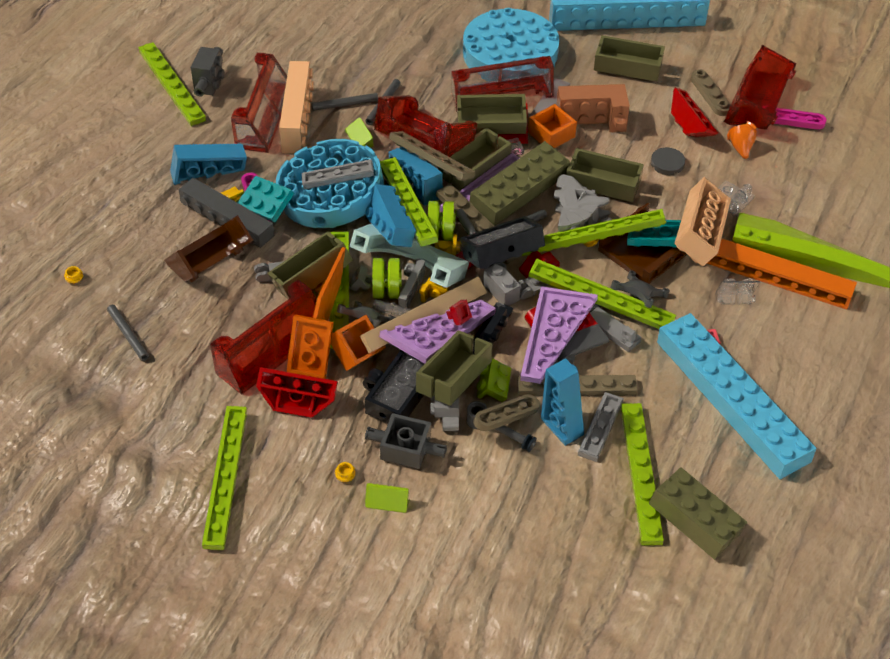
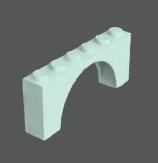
(444, 266)

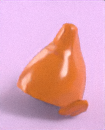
(743, 138)

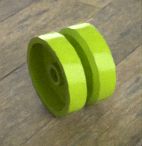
(442, 221)
(386, 278)

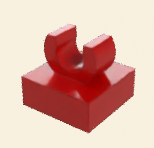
(459, 312)

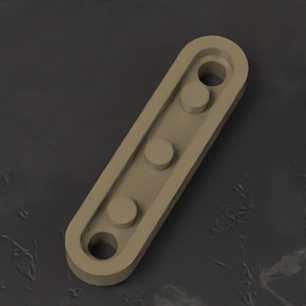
(710, 92)
(506, 412)

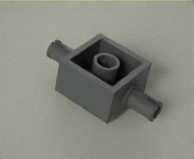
(207, 71)
(405, 441)

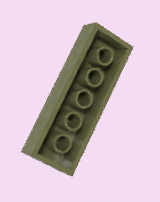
(519, 183)

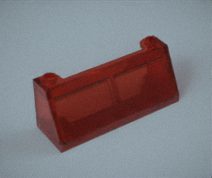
(761, 90)
(402, 114)
(263, 344)

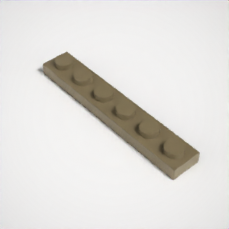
(432, 155)
(478, 220)
(589, 385)

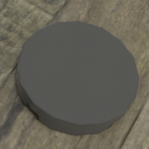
(667, 161)

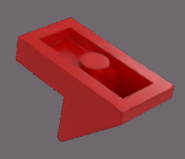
(546, 257)

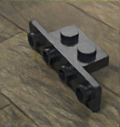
(493, 326)

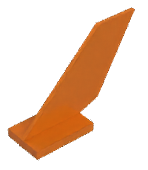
(312, 336)

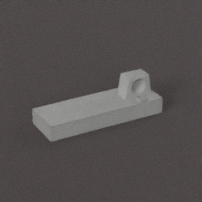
(415, 273)
(615, 330)

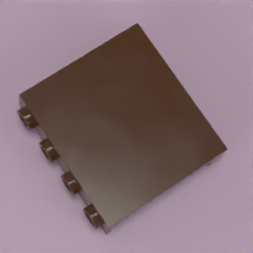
(646, 261)

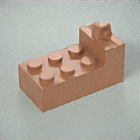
(596, 104)

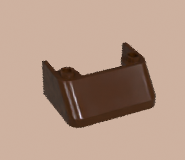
(209, 249)

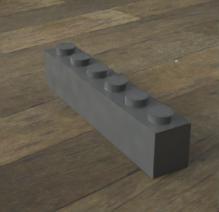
(222, 209)

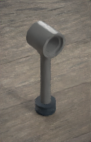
(528, 442)

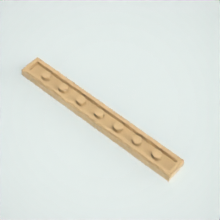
(470, 290)

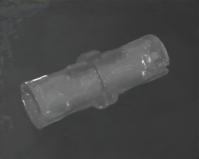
(389, 308)

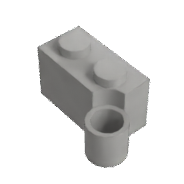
(501, 284)
(449, 414)

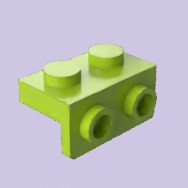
(494, 381)

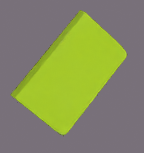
(358, 132)
(386, 497)

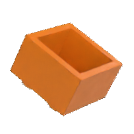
(552, 126)
(349, 345)

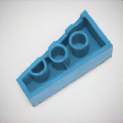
(206, 160)
(421, 173)
(390, 217)
(563, 402)

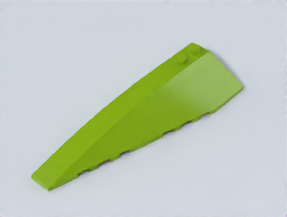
(807, 250)

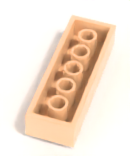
(296, 107)
(703, 222)

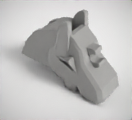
(577, 204)

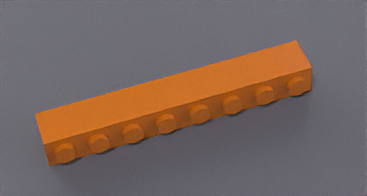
(784, 274)

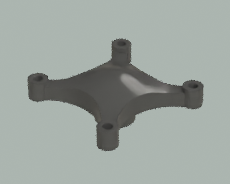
(639, 289)
(359, 311)

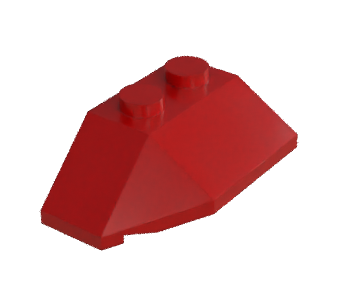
(690, 116)
(295, 392)

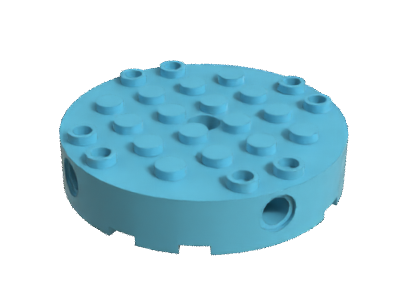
(508, 37)
(332, 203)

